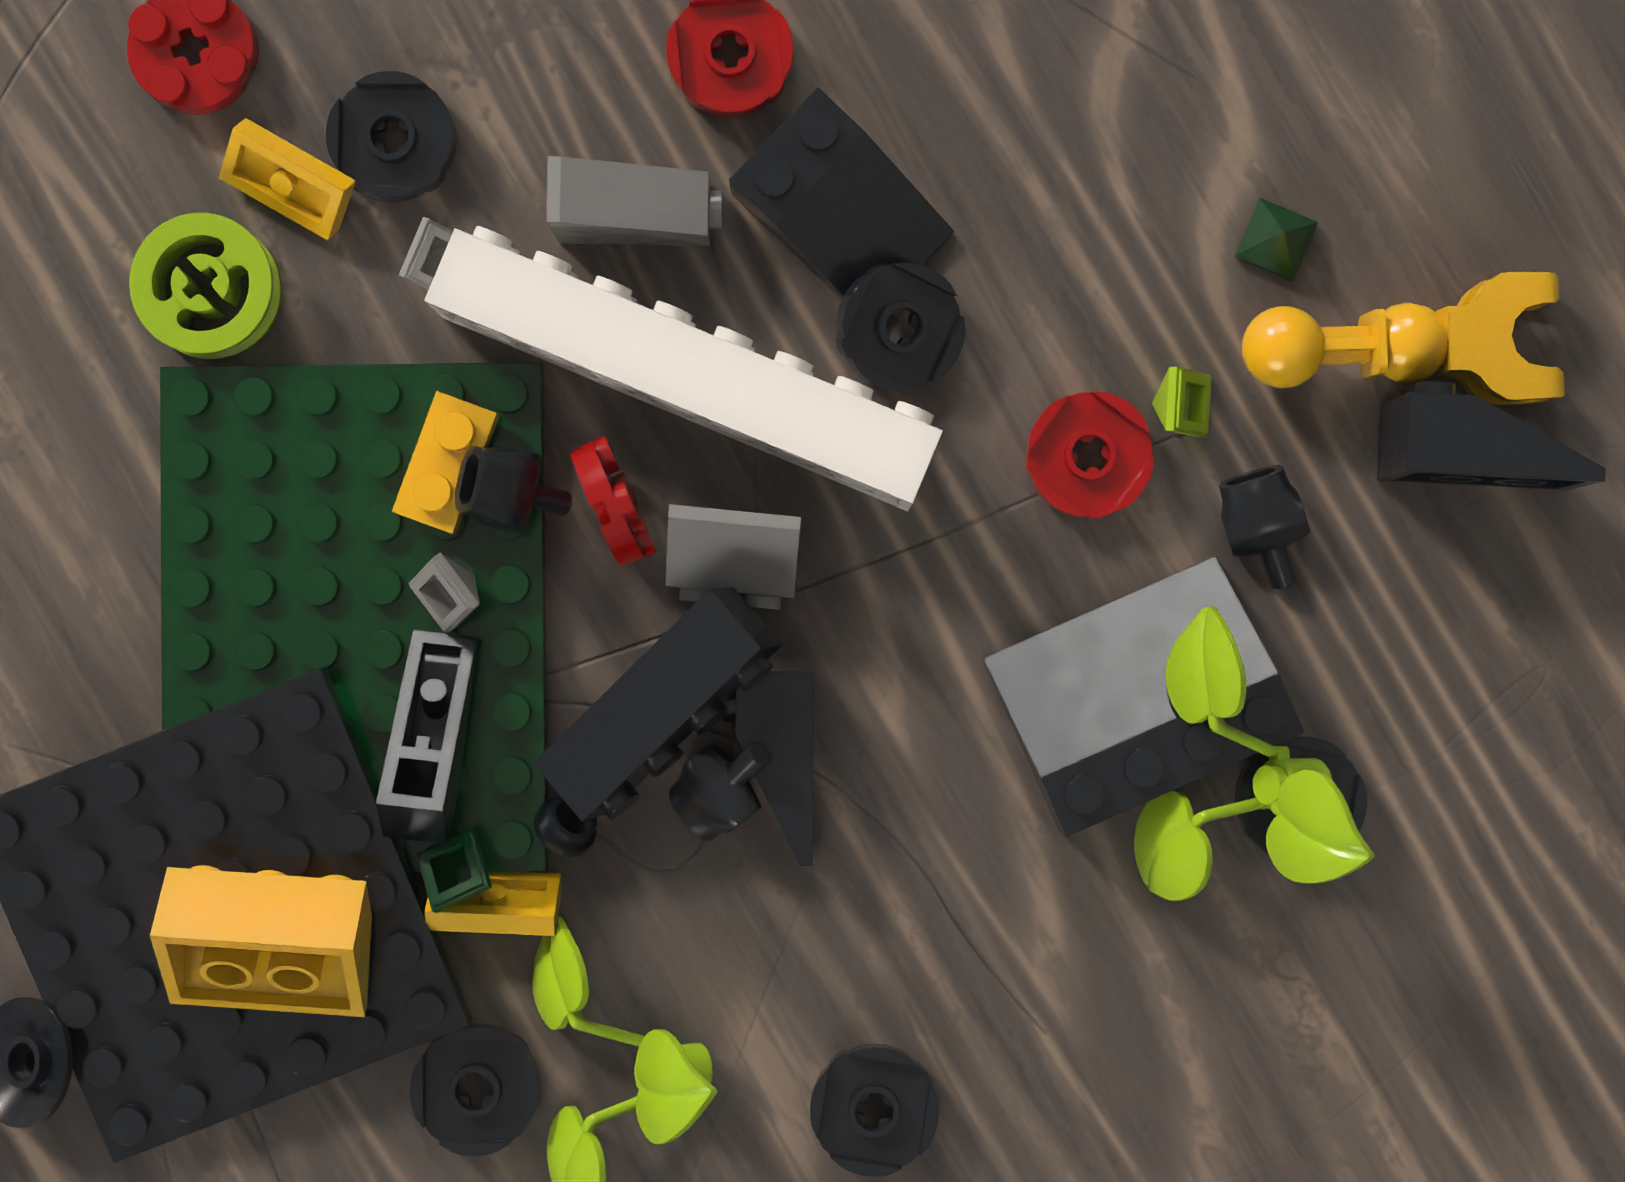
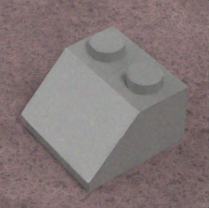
(733, 550)

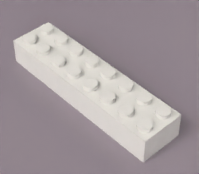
(682, 369)

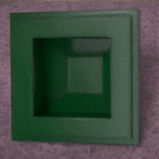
(1276, 239)
(454, 870)

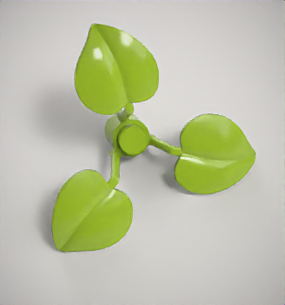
(1313, 826)
(669, 1075)

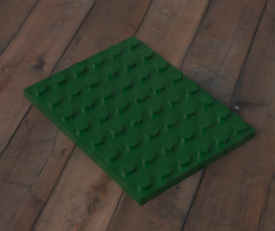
(295, 563)

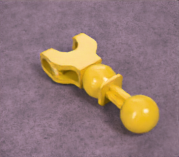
(1414, 342)

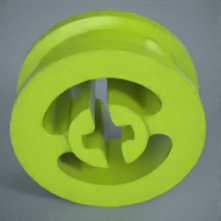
(171, 318)

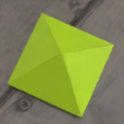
(1184, 402)

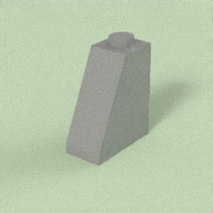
(630, 203)

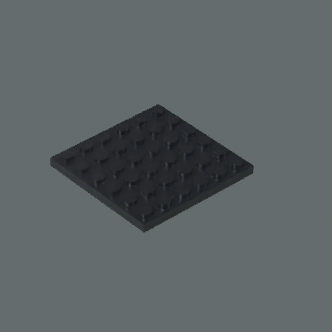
(235, 791)

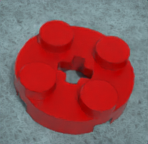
(224, 67)
(707, 81)
(1125, 449)
(612, 502)

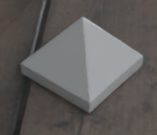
(425, 253)
(446, 591)

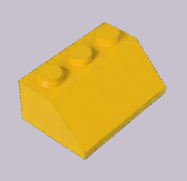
(264, 941)

